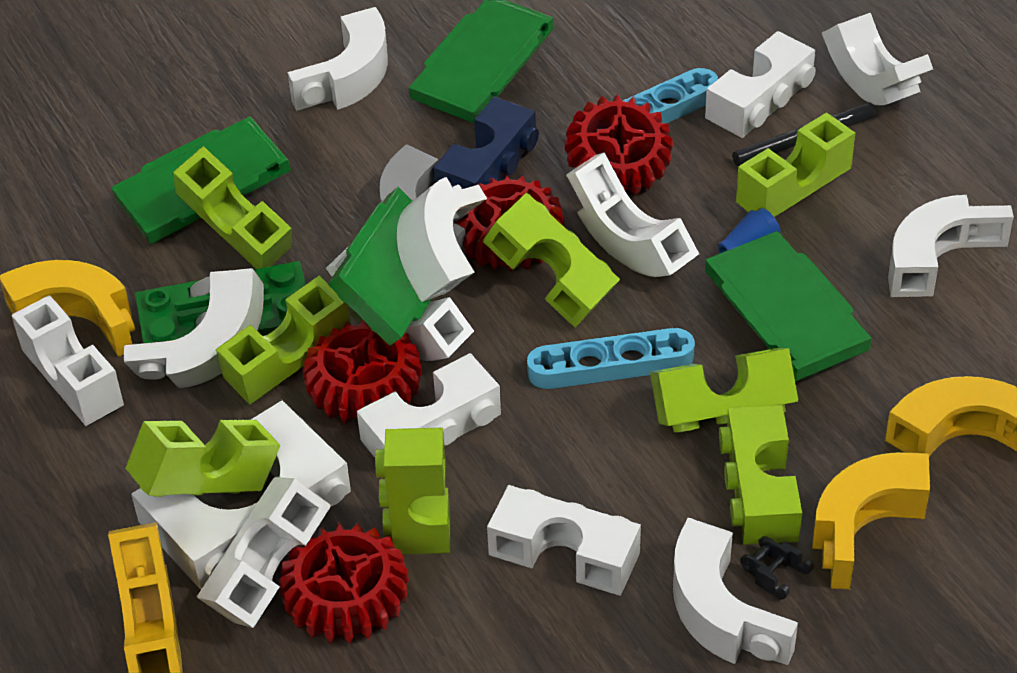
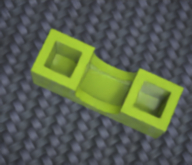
(819, 156)
(248, 228)
(533, 232)
(259, 363)
(685, 398)
(175, 461)
(414, 490)
(762, 502)

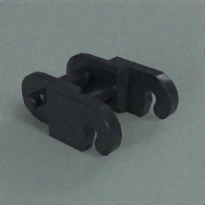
(782, 554)

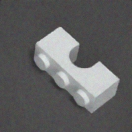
(779, 72)
(76, 373)
(463, 397)
(531, 523)
(243, 578)

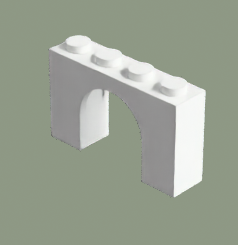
(201, 534)

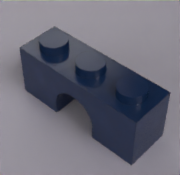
(502, 138)

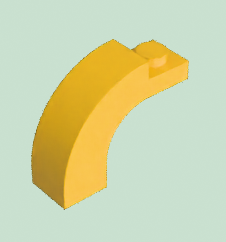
(78, 290)
(954, 409)
(863, 493)
(146, 600)

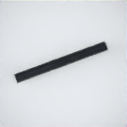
(789, 138)

